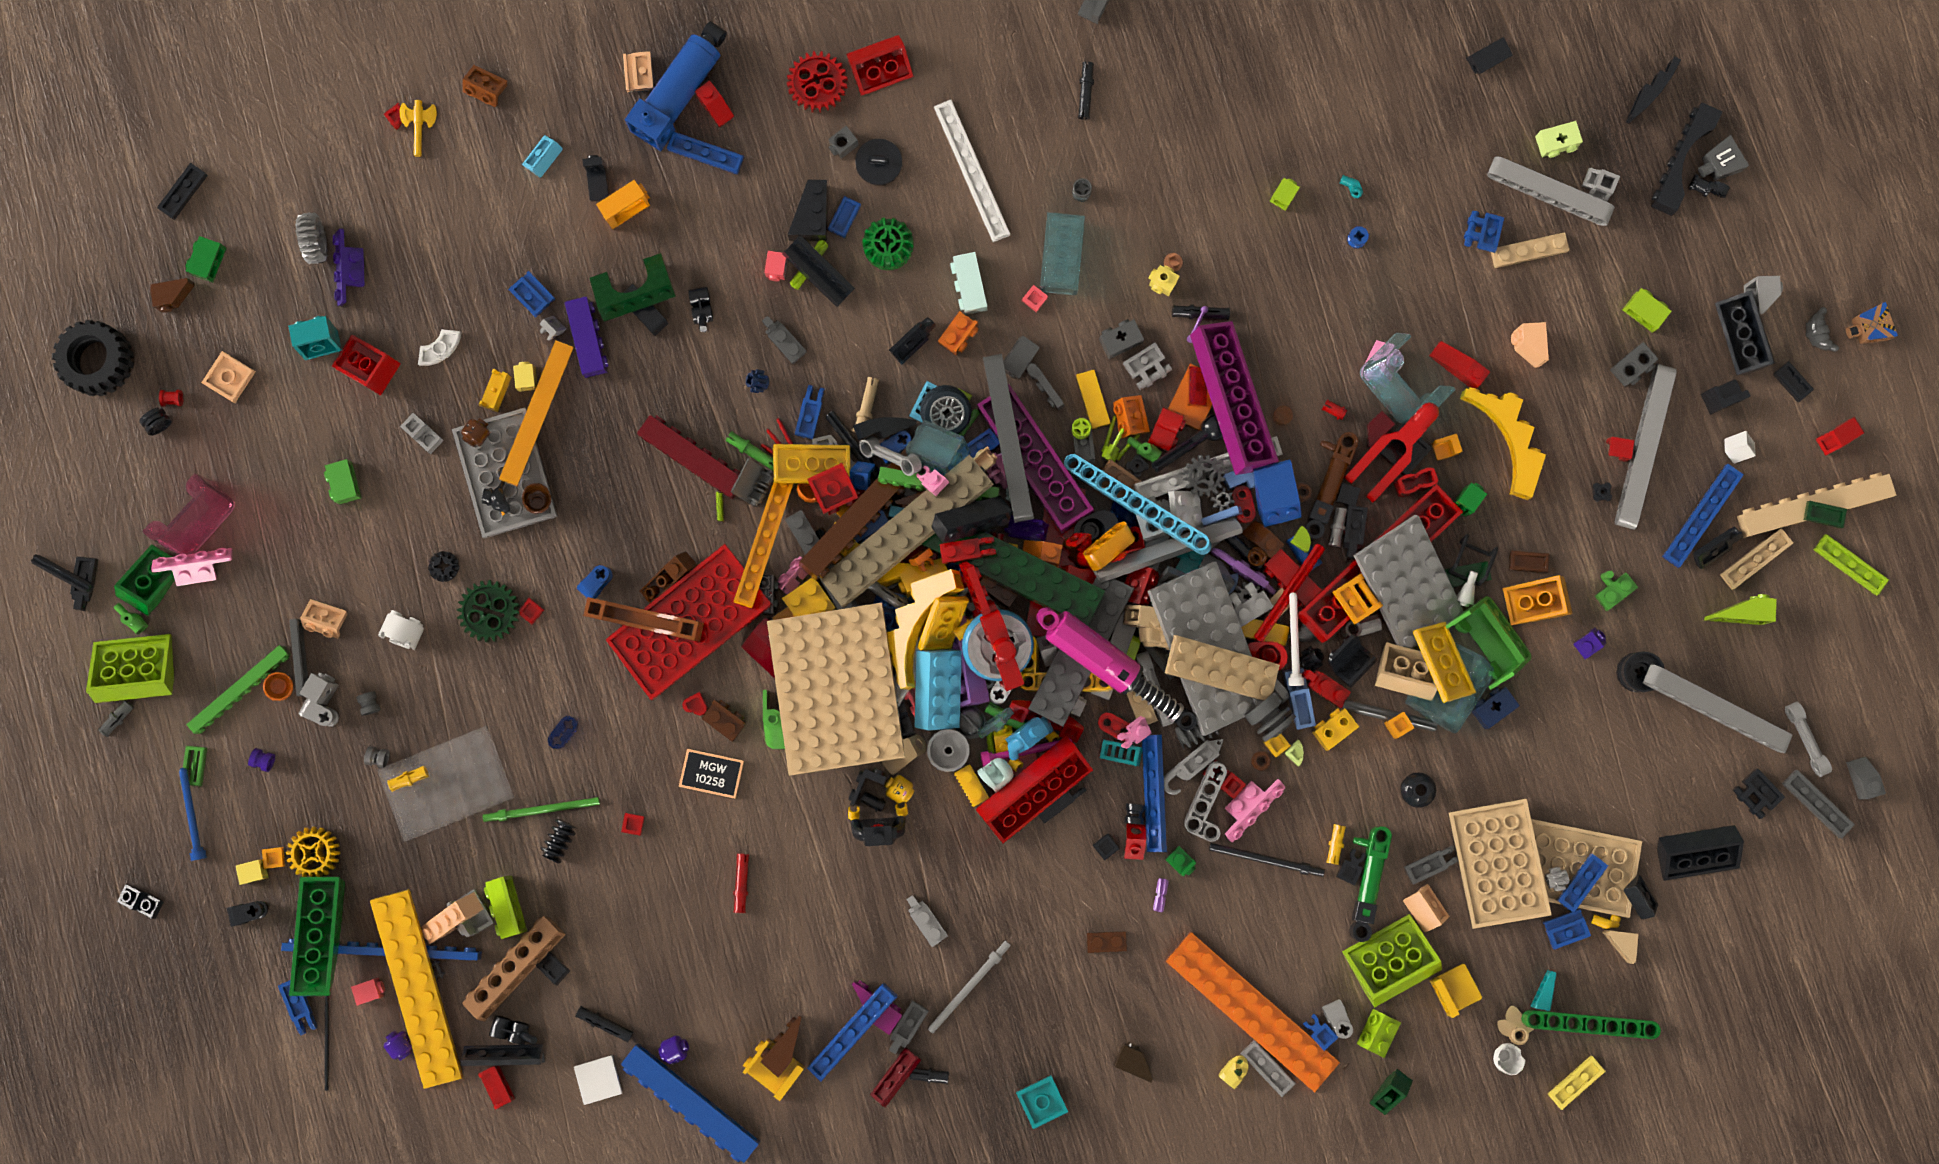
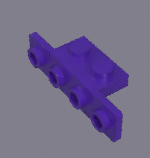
(349, 267)

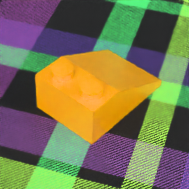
(1537, 600)

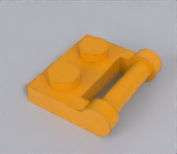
(1352, 601)

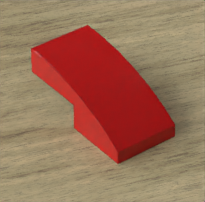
(1231, 785)

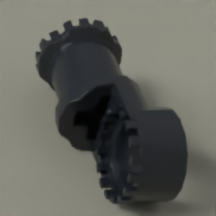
(1704, 187)

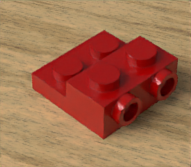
(833, 489)

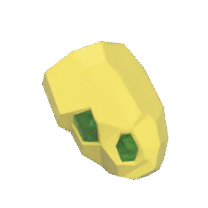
(1234, 1071)

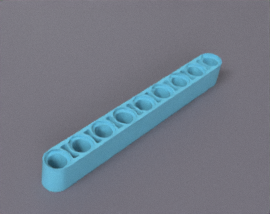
(1142, 511)

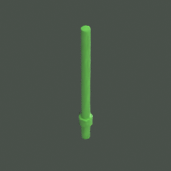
(503, 815)

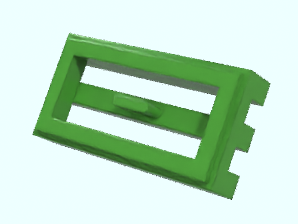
(203, 751)

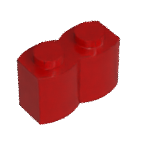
(1166, 429)
(1416, 482)

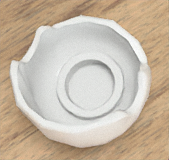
(1509, 1059)

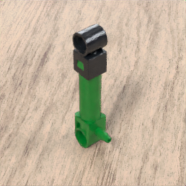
(1365, 906)

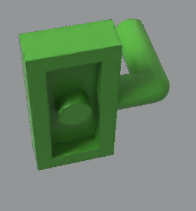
(1615, 590)

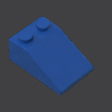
(1276, 493)

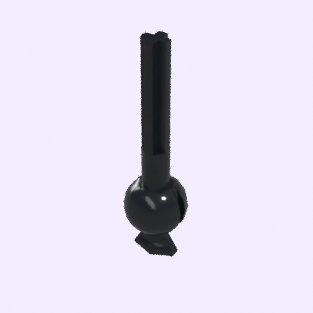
(1209, 430)

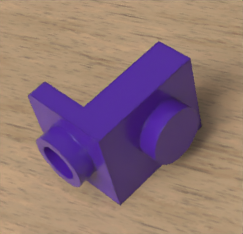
(1590, 643)

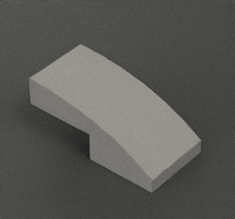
(421, 433)

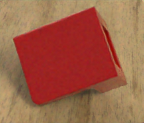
(1620, 448)

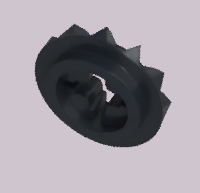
(450, 571)

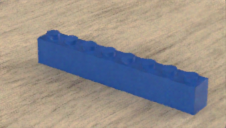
(690, 1103)

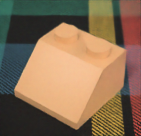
(1531, 343)

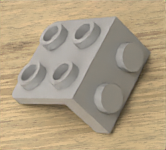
(476, 923)

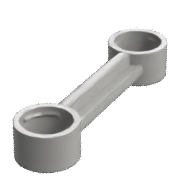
(909, 465)
(1148, 672)
(1818, 762)

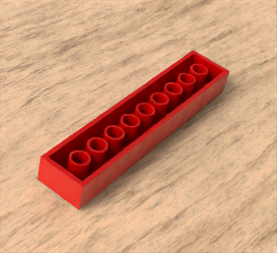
(1324, 612)

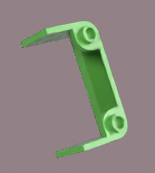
(1494, 637)
(772, 724)

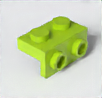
(1378, 1033)

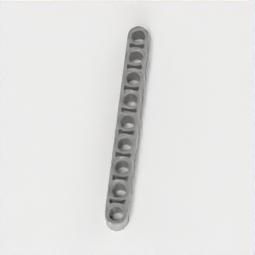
(1645, 446)
(1717, 708)

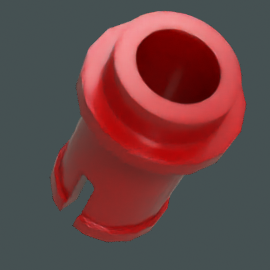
(1336, 410)

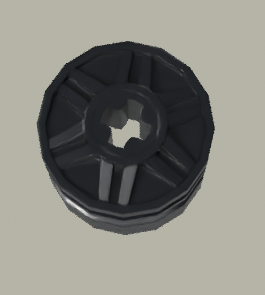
(1626, 670)

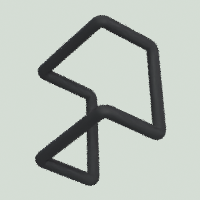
(1463, 542)

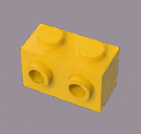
(1334, 729)

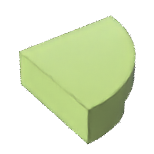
(1295, 752)

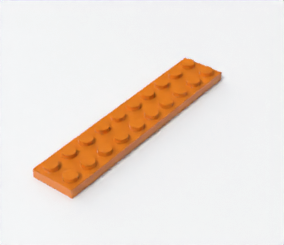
(1252, 1011)

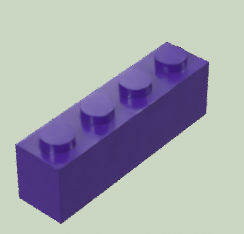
(586, 337)

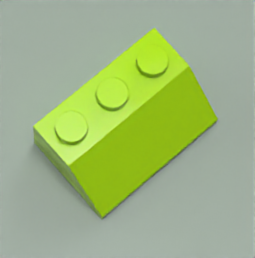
(505, 907)

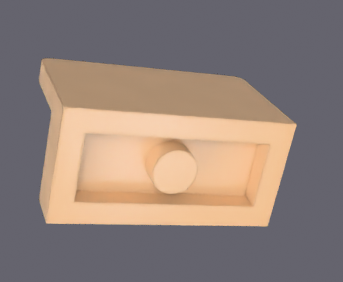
(1426, 908)

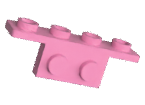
(193, 567)
(1250, 805)

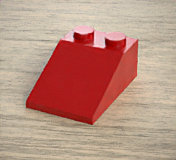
(366, 365)

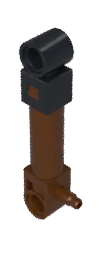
(1339, 462)

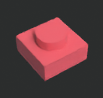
(1035, 298)

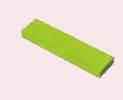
(1851, 564)

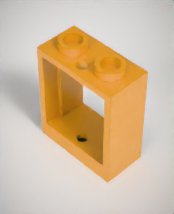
(624, 204)

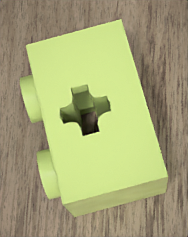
(1567, 133)

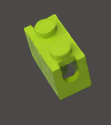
(1647, 310)

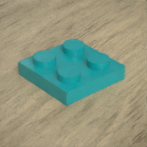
(1042, 1102)

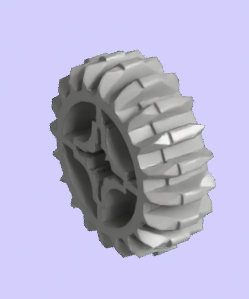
(311, 238)

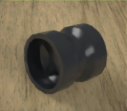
(1134, 809)

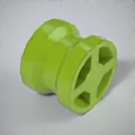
(1081, 424)

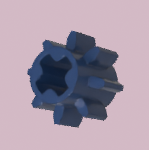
(757, 381)

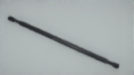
(326, 1066)

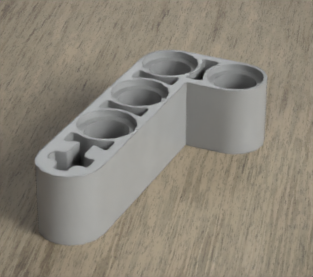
(1208, 798)

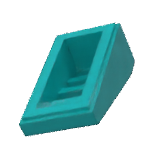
(1104, 750)
(1544, 995)

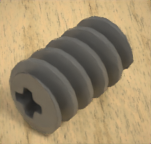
(1186, 737)

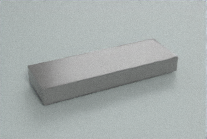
(1268, 1068)

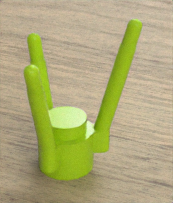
(1111, 451)

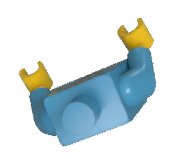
(1026, 737)

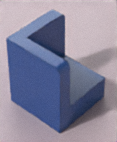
(860, 475)

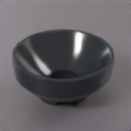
(1408, 790)

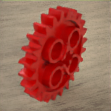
(810, 66)

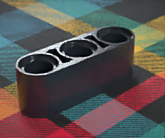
(649, 316)

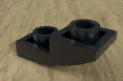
(140, 901)

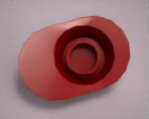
(1269, 652)

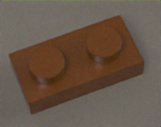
(1106, 942)

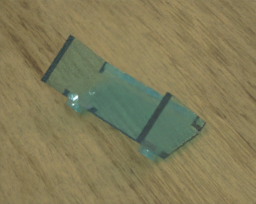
(1389, 387)

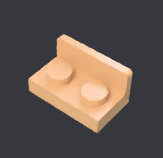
(323, 619)

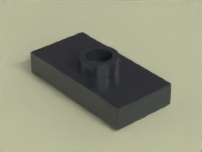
(1793, 381)
(553, 968)

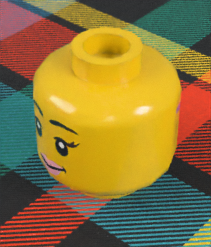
(899, 789)

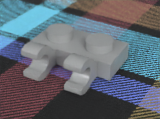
(1253, 607)

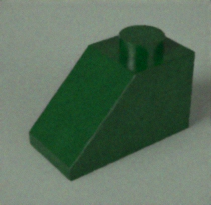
(1391, 1092)

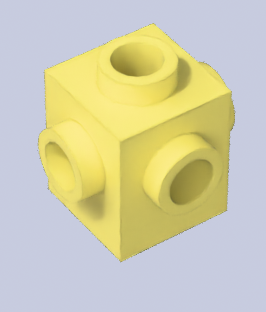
(1167, 284)

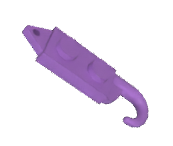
(1243, 569)

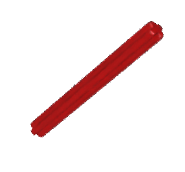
(1293, 586)

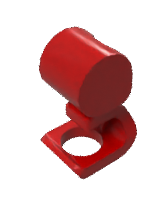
(1086, 541)

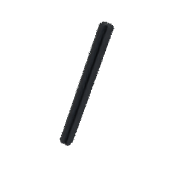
(850, 440)

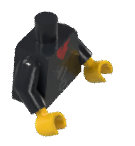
(880, 830)

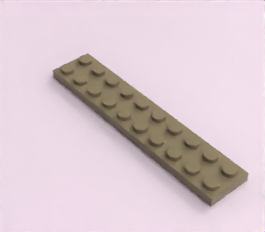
(903, 533)

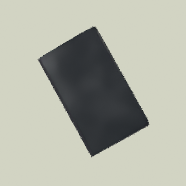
(1641, 898)

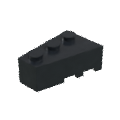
(812, 213)

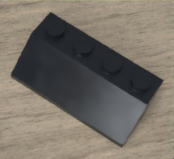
(1745, 333)
(1700, 852)

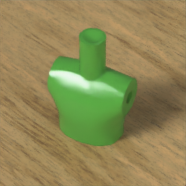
(1145, 450)
(131, 619)

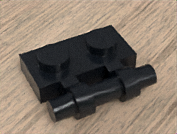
(1763, 789)

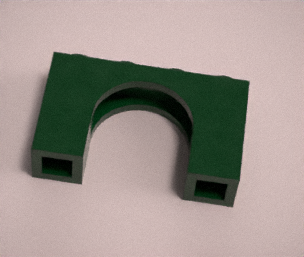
(655, 290)

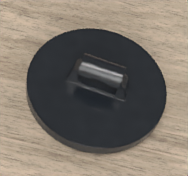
(878, 162)

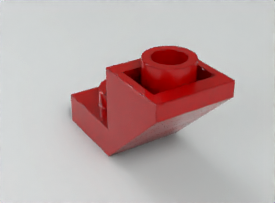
(1840, 436)

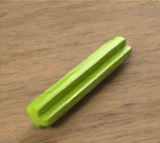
(799, 278)

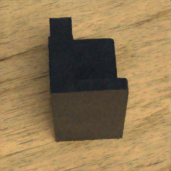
(1724, 396)

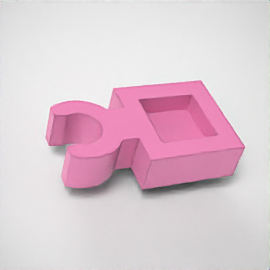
(932, 481)
(1136, 732)

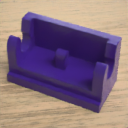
(1028, 530)

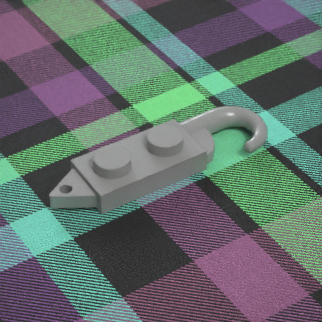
(1193, 763)

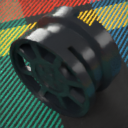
(155, 421)

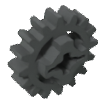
(1208, 482)

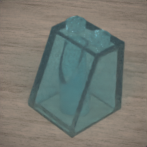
(938, 447)

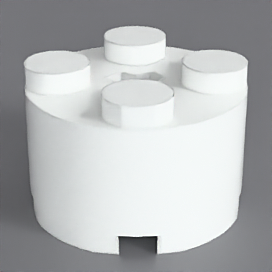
(401, 630)

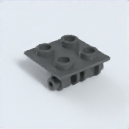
(751, 483)

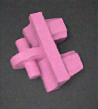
(997, 472)

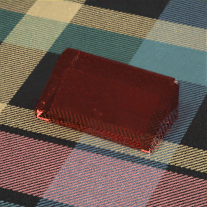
(1196, 387)

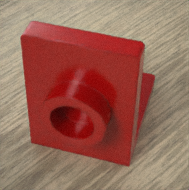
(1135, 842)

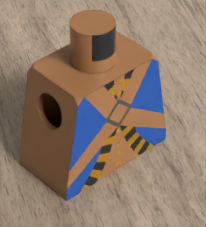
(1873, 325)

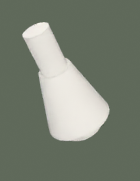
(1466, 594)

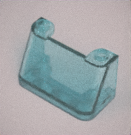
(1454, 713)

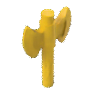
(418, 116)

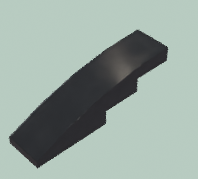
(1649, 92)

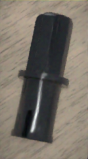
(930, 1075)

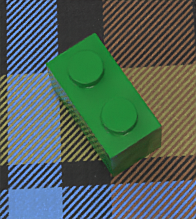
(205, 259)
(1470, 498)

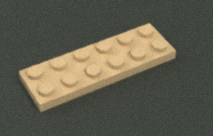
(1221, 668)

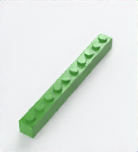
(897, 478)
(238, 689)

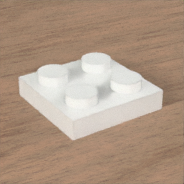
(1186, 507)

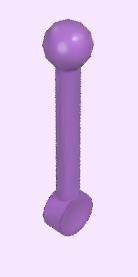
(1204, 309)

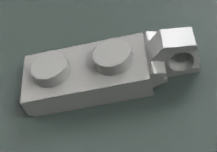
(926, 921)

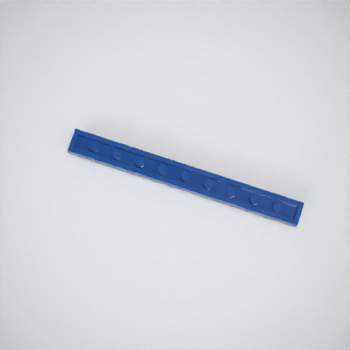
(373, 948)

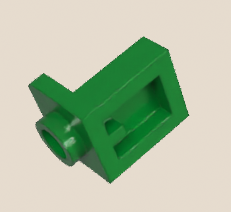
(1181, 861)

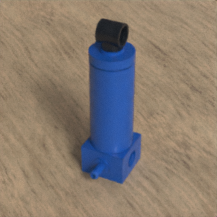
(654, 117)

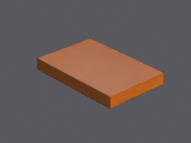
(1192, 414)

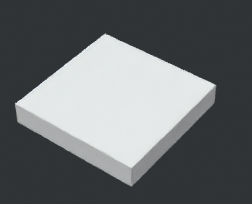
(598, 1079)

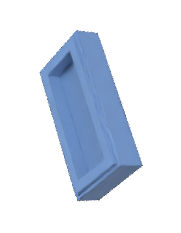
(1220, 516)

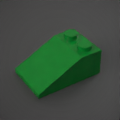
(143, 587)

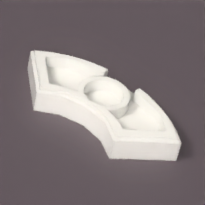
(440, 349)

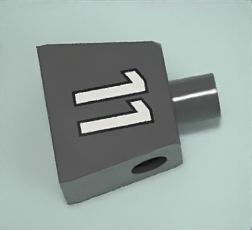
(1723, 160)

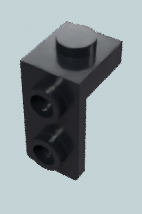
(596, 177)

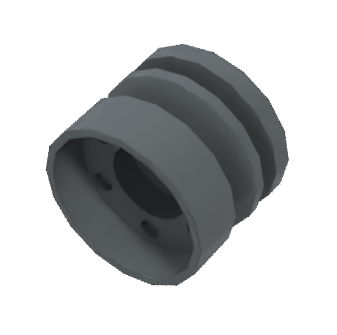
(1270, 717)

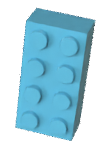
(938, 689)

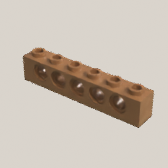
(523, 966)

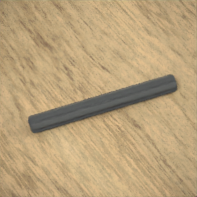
(1386, 714)

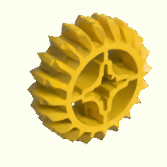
(326, 861)

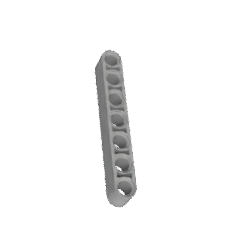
(1550, 191)

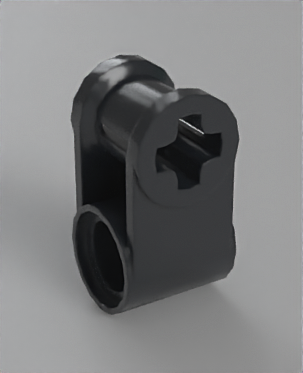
(244, 913)

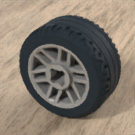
(939, 400)

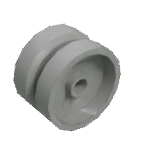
(938, 756)

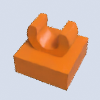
(922, 557)

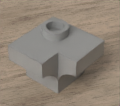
(1600, 183)

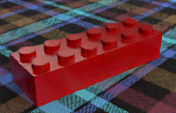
(1034, 789)

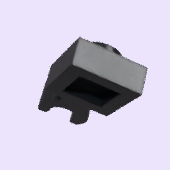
(1350, 870)

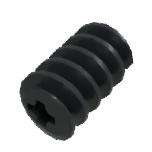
(558, 841)

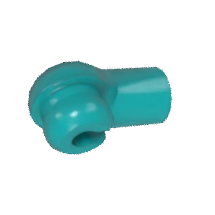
(1353, 185)

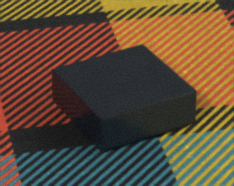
(1348, 494)
(1106, 846)

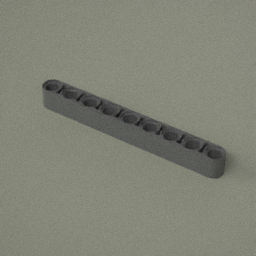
(1008, 438)

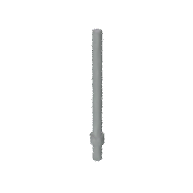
(994, 958)

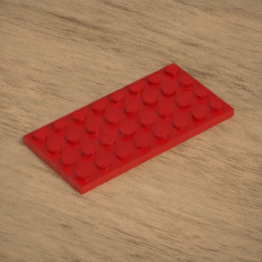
(701, 596)

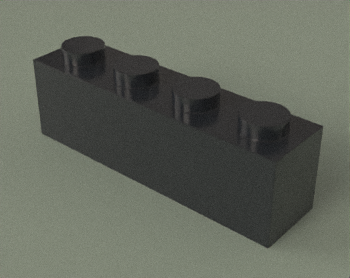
(971, 519)

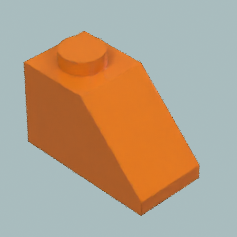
(1044, 550)

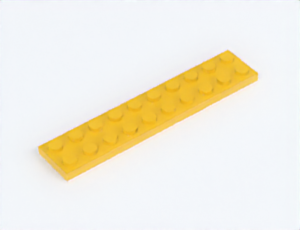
(416, 988)

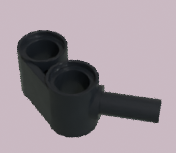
(701, 308)
(515, 1031)

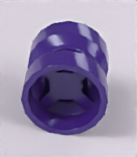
(262, 760)

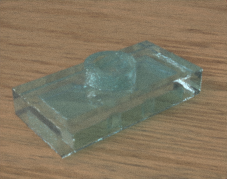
(995, 723)

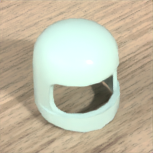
(997, 774)

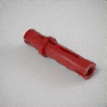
(741, 883)

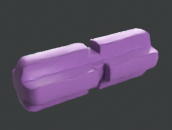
(1161, 890)

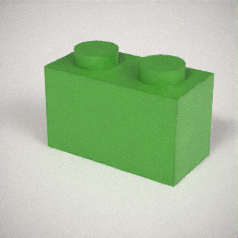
(342, 482)

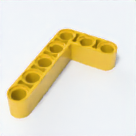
(1037, 677)

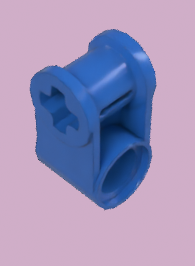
(893, 443)
(593, 583)

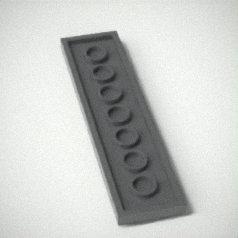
(1066, 676)

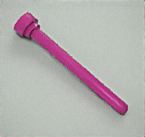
(987, 757)

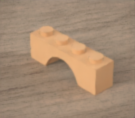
(451, 917)

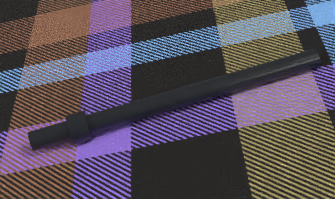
(1304, 868)

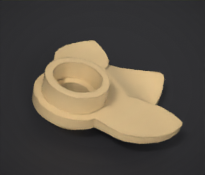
(1514, 1024)

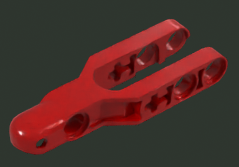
(1408, 435)

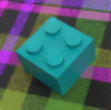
(315, 337)

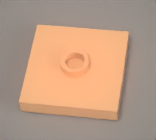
(228, 377)

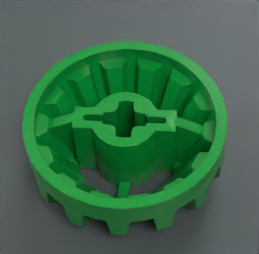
(889, 259)

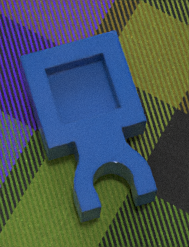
(1322, 1034)

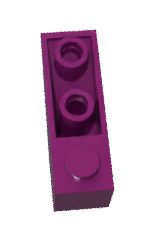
(891, 1015)

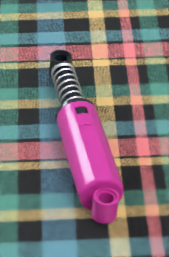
(1109, 663)

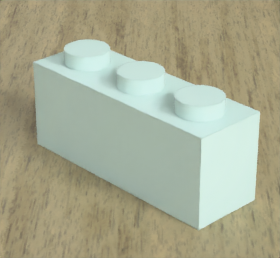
(969, 283)

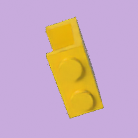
(763, 1075)

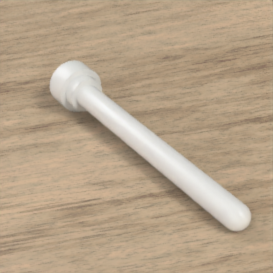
(1295, 677)

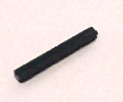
(62, 574)

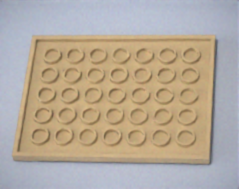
(835, 689)

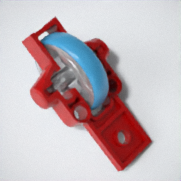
(987, 637)

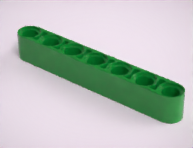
(1600, 1024)

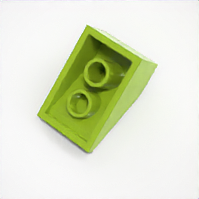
(1755, 611)

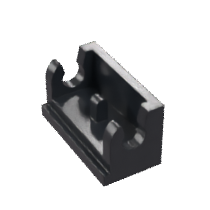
(1489, 56)

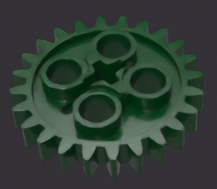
(483, 626)

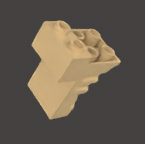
(1148, 624)

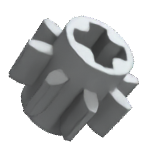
(1217, 503)
(1557, 879)

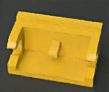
(495, 390)

